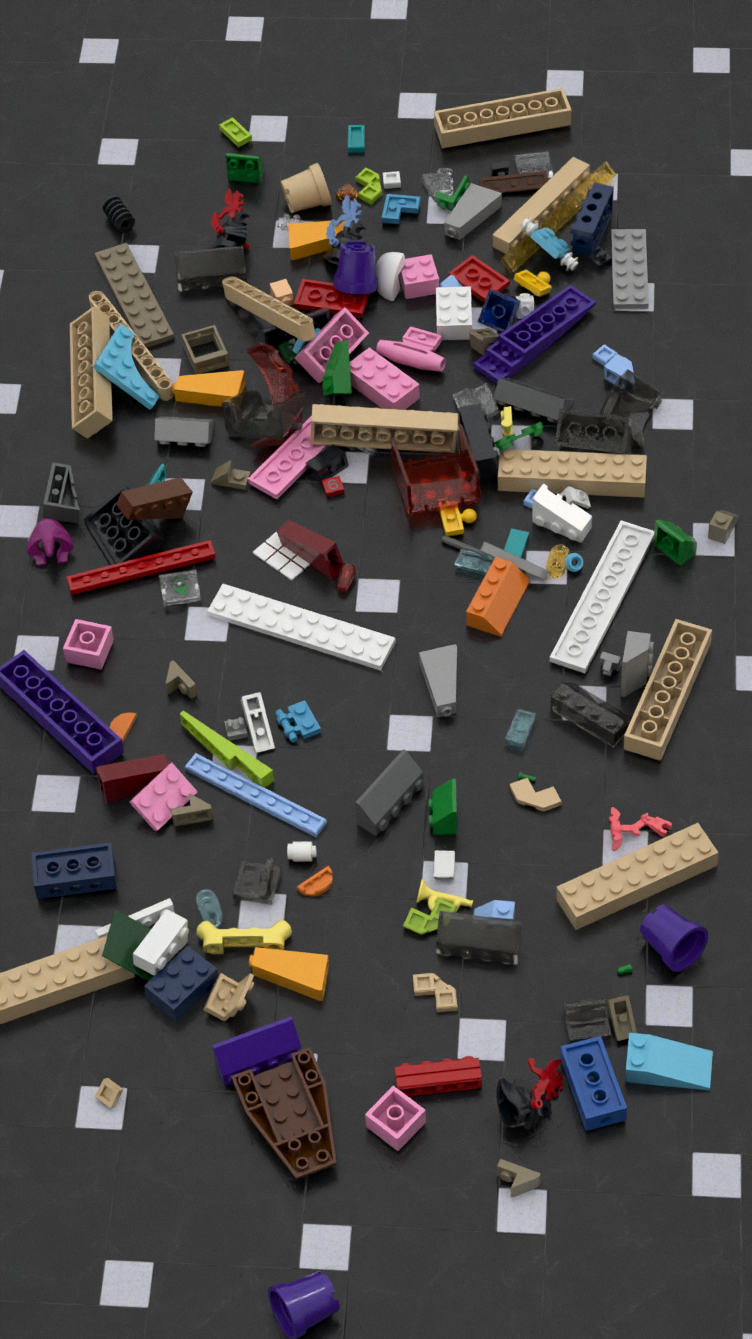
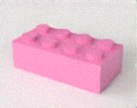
(317, 352)
(383, 381)

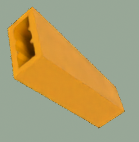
(309, 238)
(209, 387)
(293, 970)

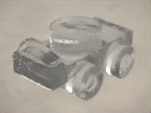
(283, 222)

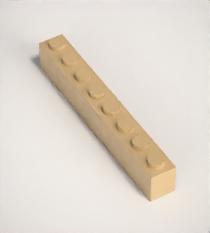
(541, 203)

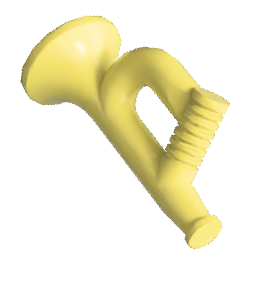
(425, 892)

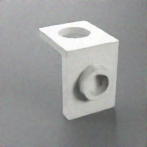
(576, 496)
(444, 864)

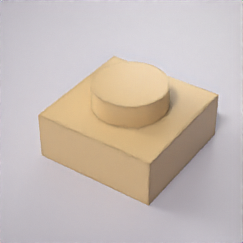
(109, 1093)

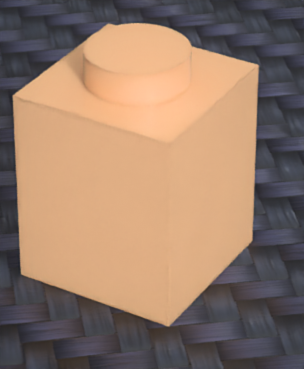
(281, 291)

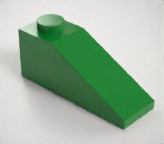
(337, 373)

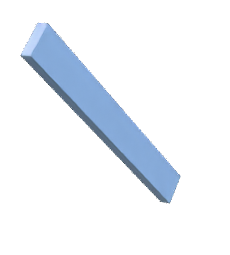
(256, 795)

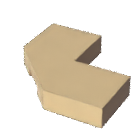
(542, 800)
(432, 985)

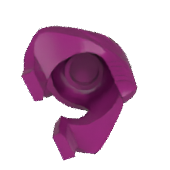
(47, 532)

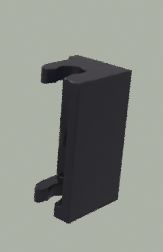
(327, 463)

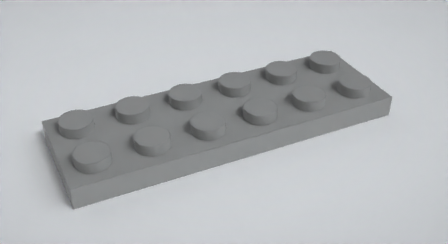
(629, 269)

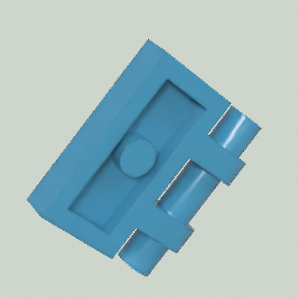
(303, 719)

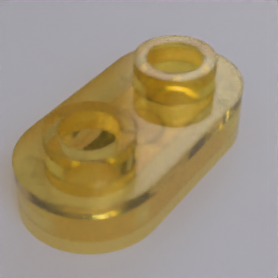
(557, 557)

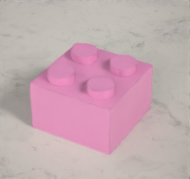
(419, 277)
(88, 644)
(395, 1118)

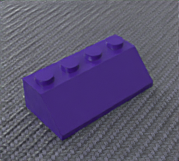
(257, 1050)

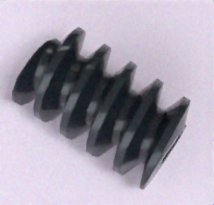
(118, 214)

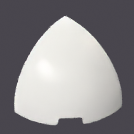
(387, 273)

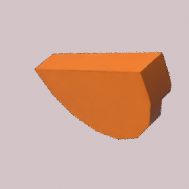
(122, 724)
(317, 884)

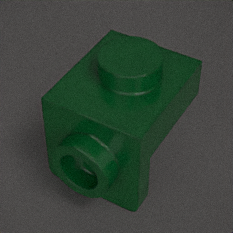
(287, 353)

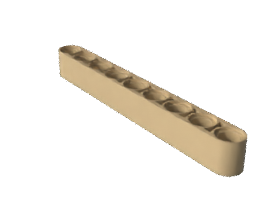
(269, 308)
(142, 358)

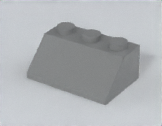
(184, 430)
(636, 662)

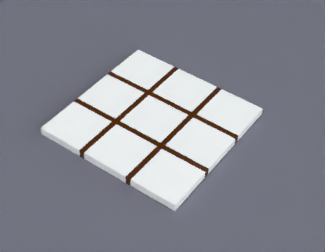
(280, 557)

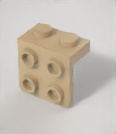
(228, 996)

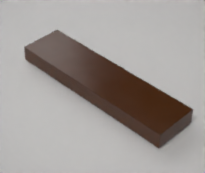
(515, 182)

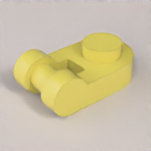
(506, 422)

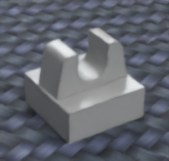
(610, 662)
(235, 729)

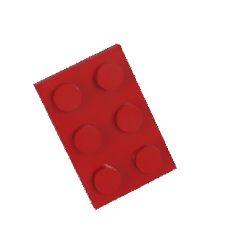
(479, 277)

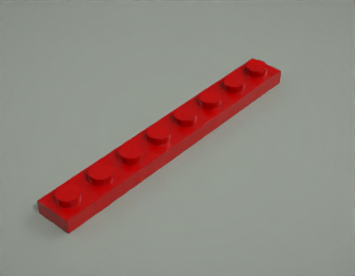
(141, 567)

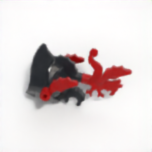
(232, 232)
(523, 1099)

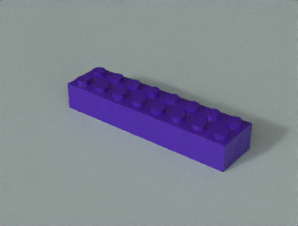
(60, 712)

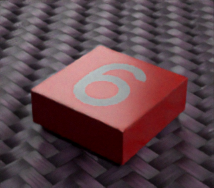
(333, 486)

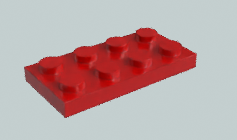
(318, 294)

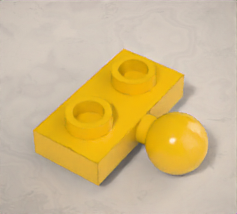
(536, 284)
(453, 520)

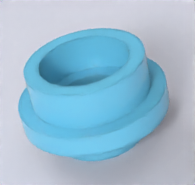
(578, 562)

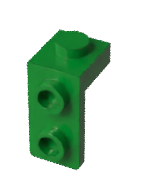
(449, 202)

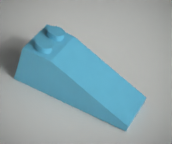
(667, 1063)

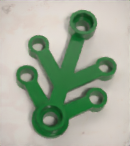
(532, 431)

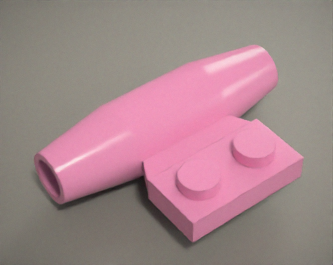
(414, 350)

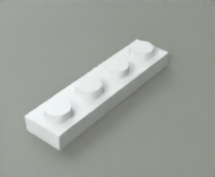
(146, 916)

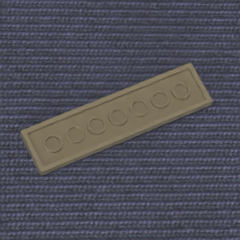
(134, 295)

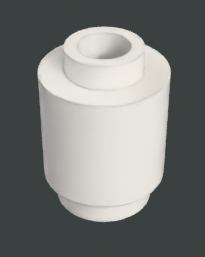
(301, 851)

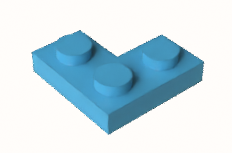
(396, 204)

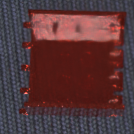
(438, 480)

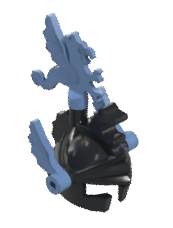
(347, 234)

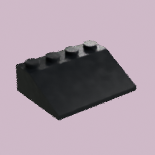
(122, 538)

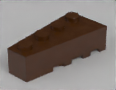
(156, 501)

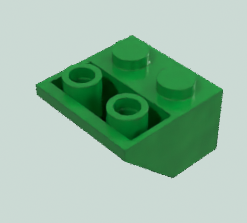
(244, 167)

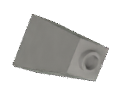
(472, 210)
(440, 675)

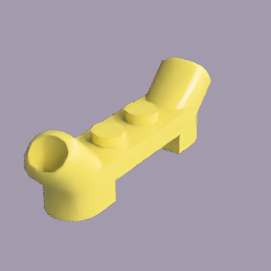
(216, 939)

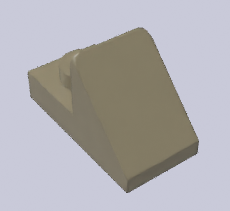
(482, 338)
(229, 477)
(179, 679)
(196, 812)
(622, 1017)
(522, 1178)

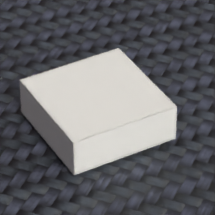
(391, 180)

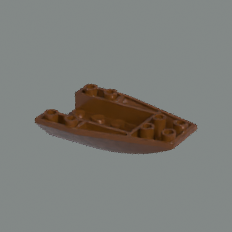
(291, 1112)

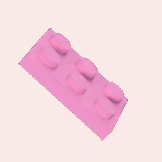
(161, 795)

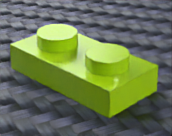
(235, 132)

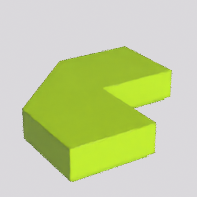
(372, 182)
(423, 923)

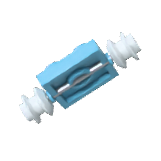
(547, 240)

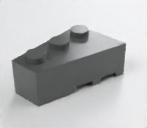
(60, 496)

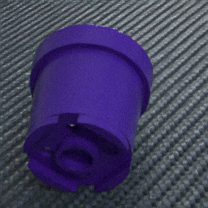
(356, 269)
(674, 937)
(302, 1303)

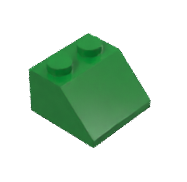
(674, 542)
(444, 809)

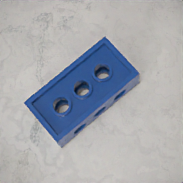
(593, 1083)

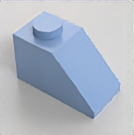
(616, 368)
(497, 909)

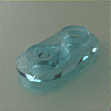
(210, 909)

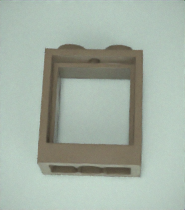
(209, 361)

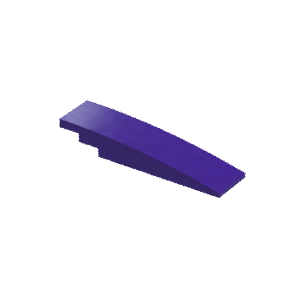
(533, 334)

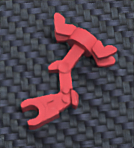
(655, 824)

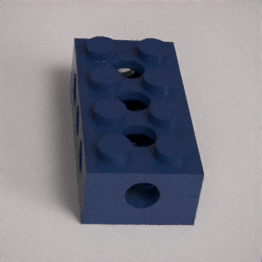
(592, 219)
(74, 870)

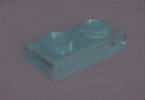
(473, 561)
(520, 728)

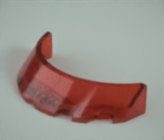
(278, 380)

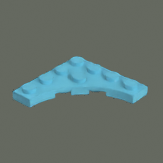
(118, 366)

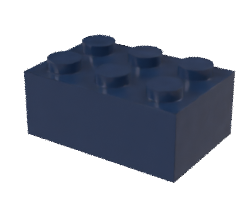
(181, 983)

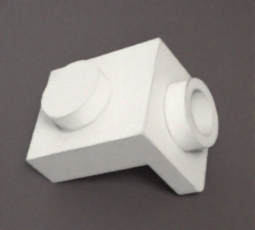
(526, 305)

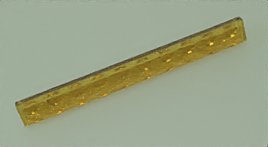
(557, 217)

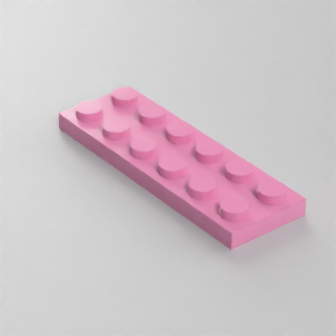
(286, 463)

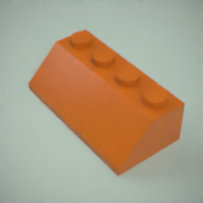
(497, 597)

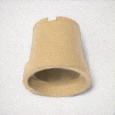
(306, 189)

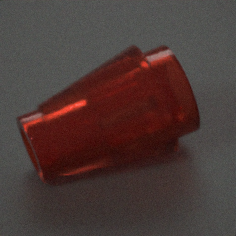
(346, 574)

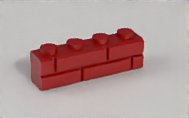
(439, 1076)

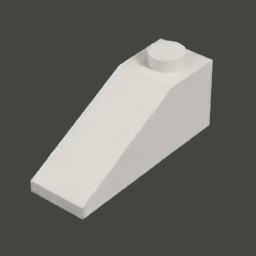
(257, 722)

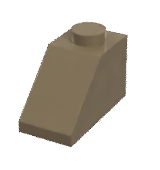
(722, 526)

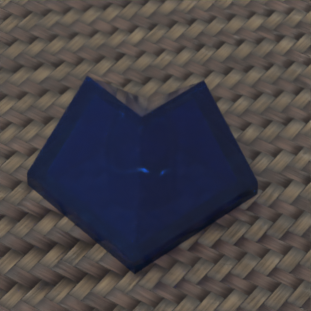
(499, 310)

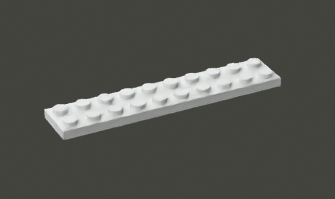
(602, 597)
(301, 626)

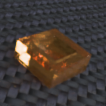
(347, 190)

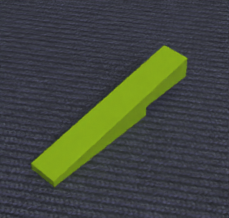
(227, 752)

